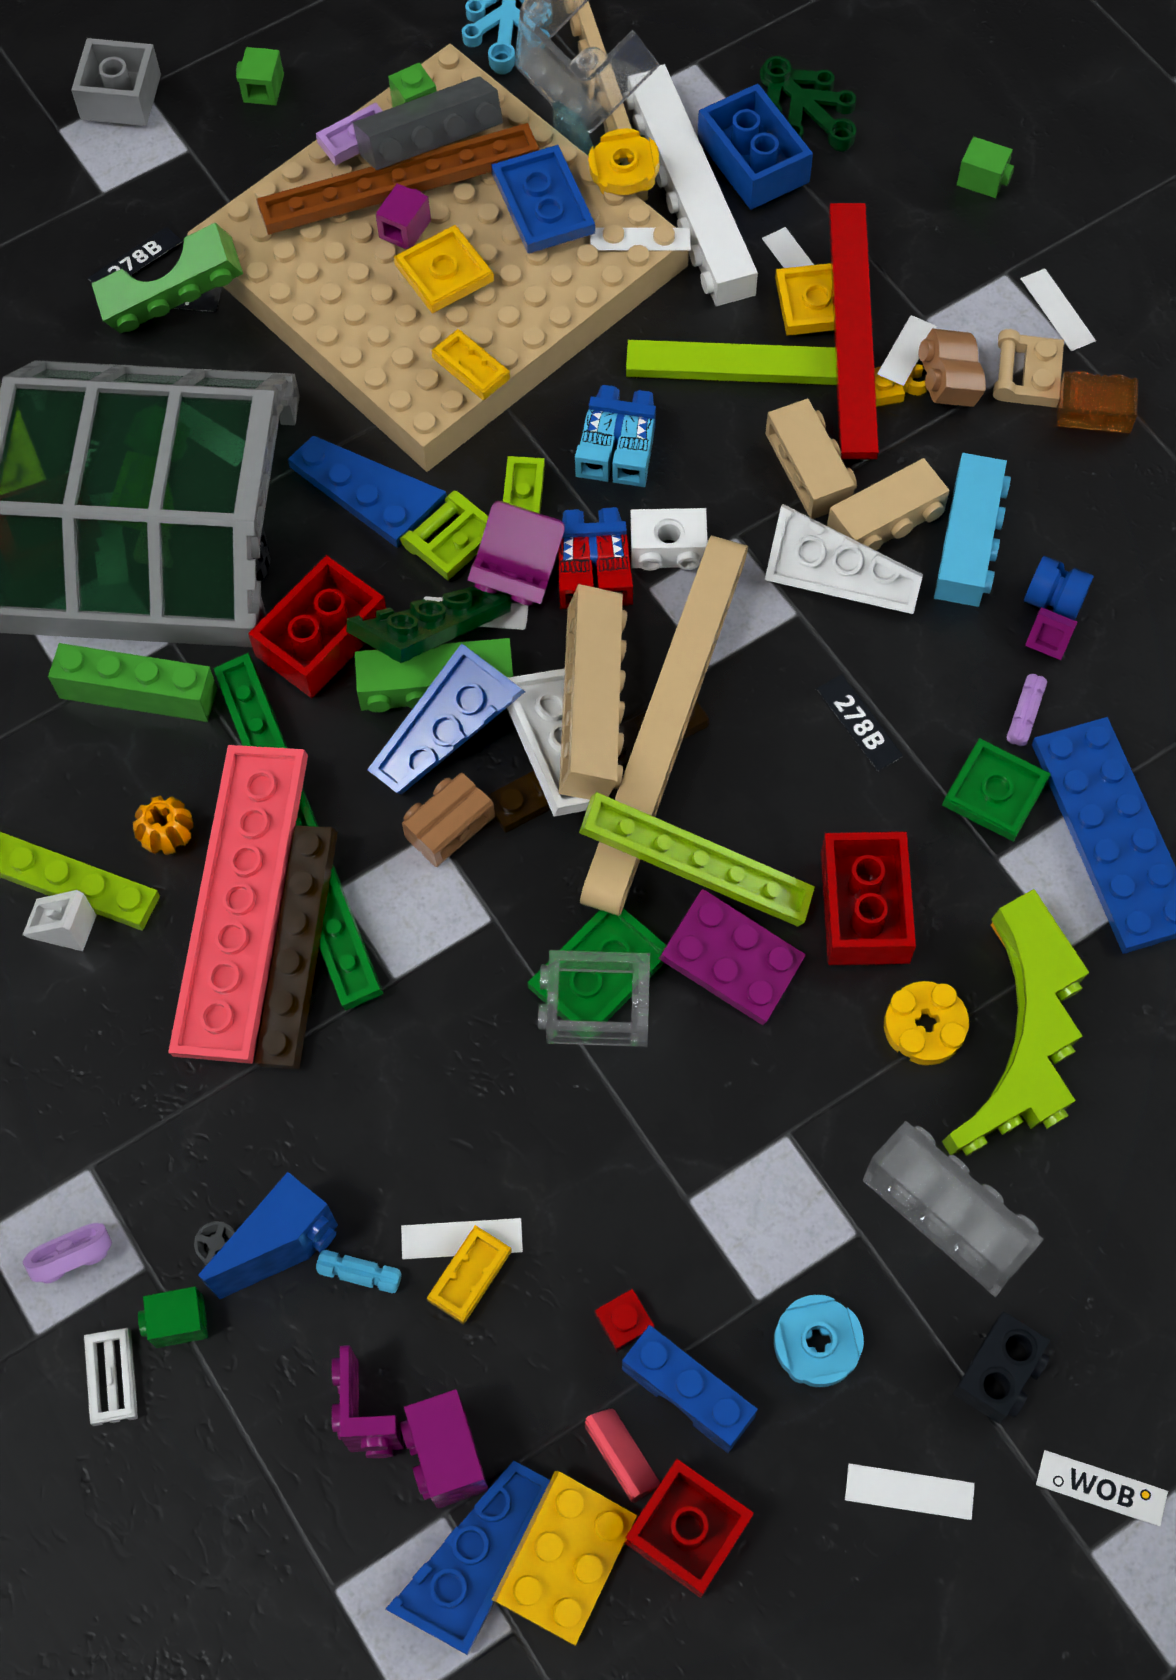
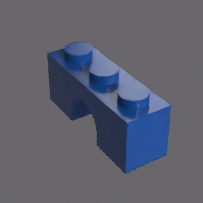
(689, 1386)

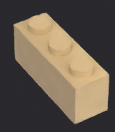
(809, 457)
(891, 506)

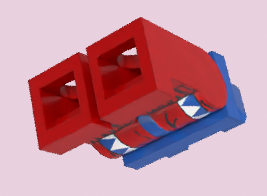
(596, 547)

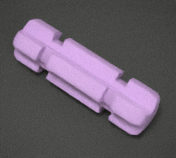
(1026, 710)

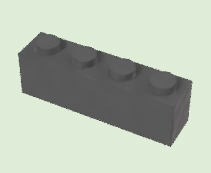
(428, 122)

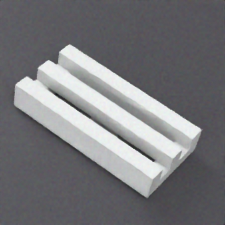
(114, 1414)

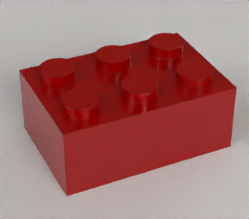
(306, 630)
(867, 898)

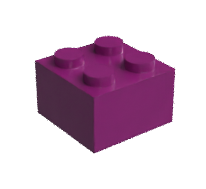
(445, 1448)

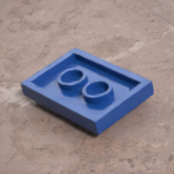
(543, 199)

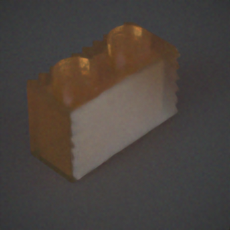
(1097, 402)

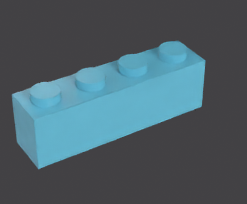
(971, 529)

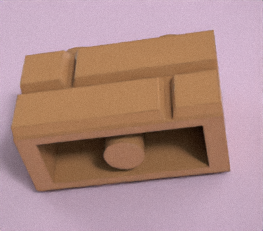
(447, 818)

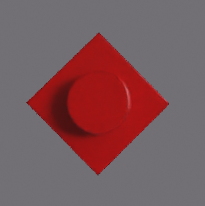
(623, 1319)

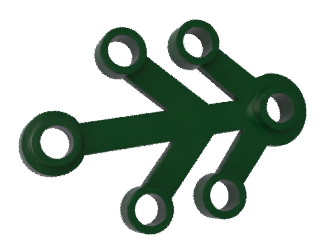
(779, 76)

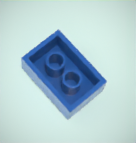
(754, 146)

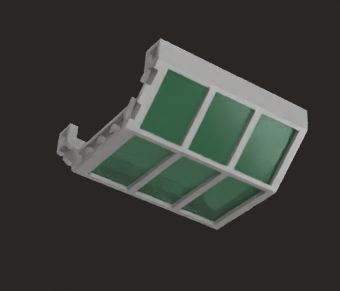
(136, 499)

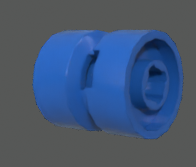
(1058, 588)

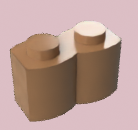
(952, 367)

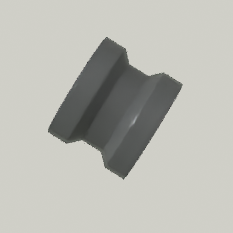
(211, 1239)

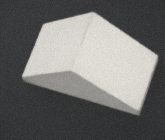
(61, 920)

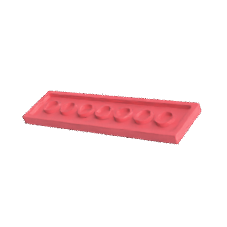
(239, 905)

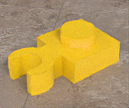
(891, 392)

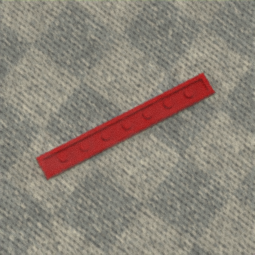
(853, 331)

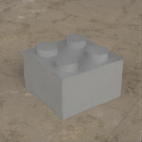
(116, 81)

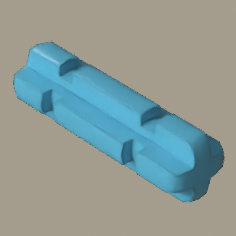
(358, 1271)

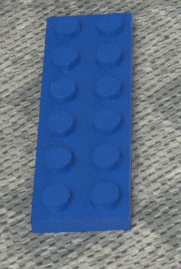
(1112, 831)

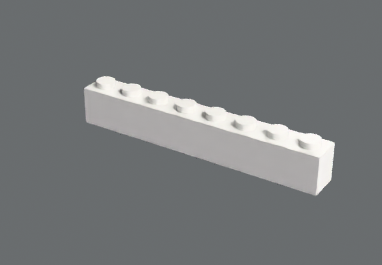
(693, 190)

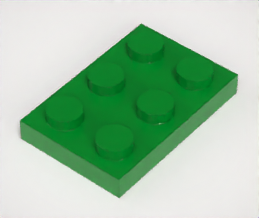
(601, 994)

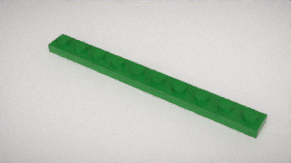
(340, 937)

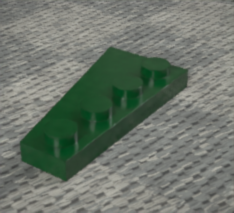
(428, 622)

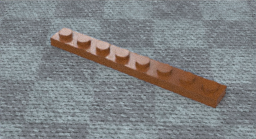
(372, 186)

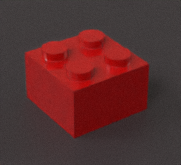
(688, 1528)

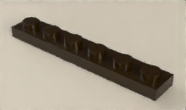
(525, 799)
(296, 947)

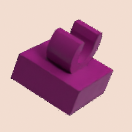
(1051, 633)

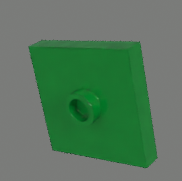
(996, 789)

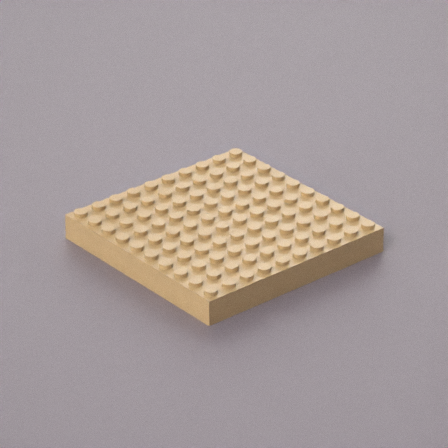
(368, 333)

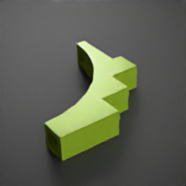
(1042, 969)

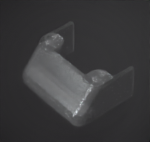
(590, 83)

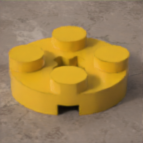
(628, 178)
(913, 1041)

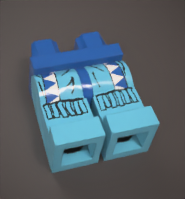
(621, 425)

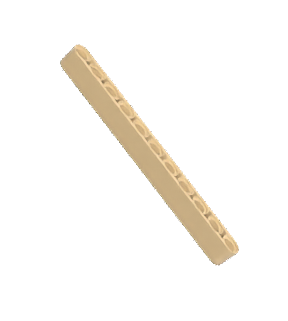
(668, 714)

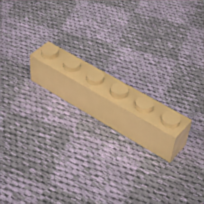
(593, 694)

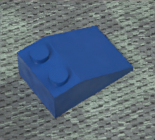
(275, 1236)

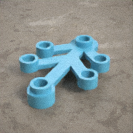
(501, 54)

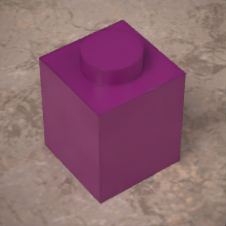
(403, 216)

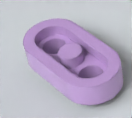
(77, 1248)

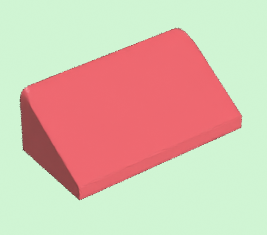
(621, 1454)

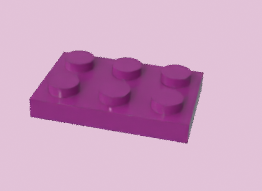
(732, 957)

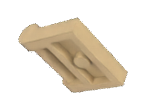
(1040, 371)

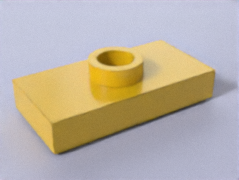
(470, 364)
(469, 1274)

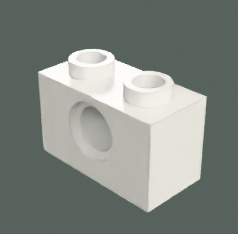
(654, 526)

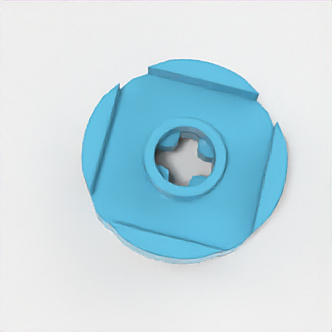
(832, 1320)

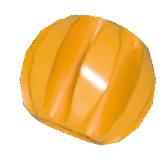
(150, 822)

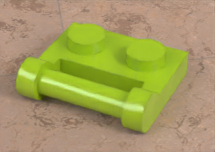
(456, 543)

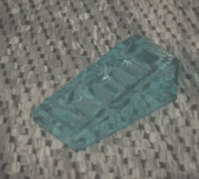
(571, 127)

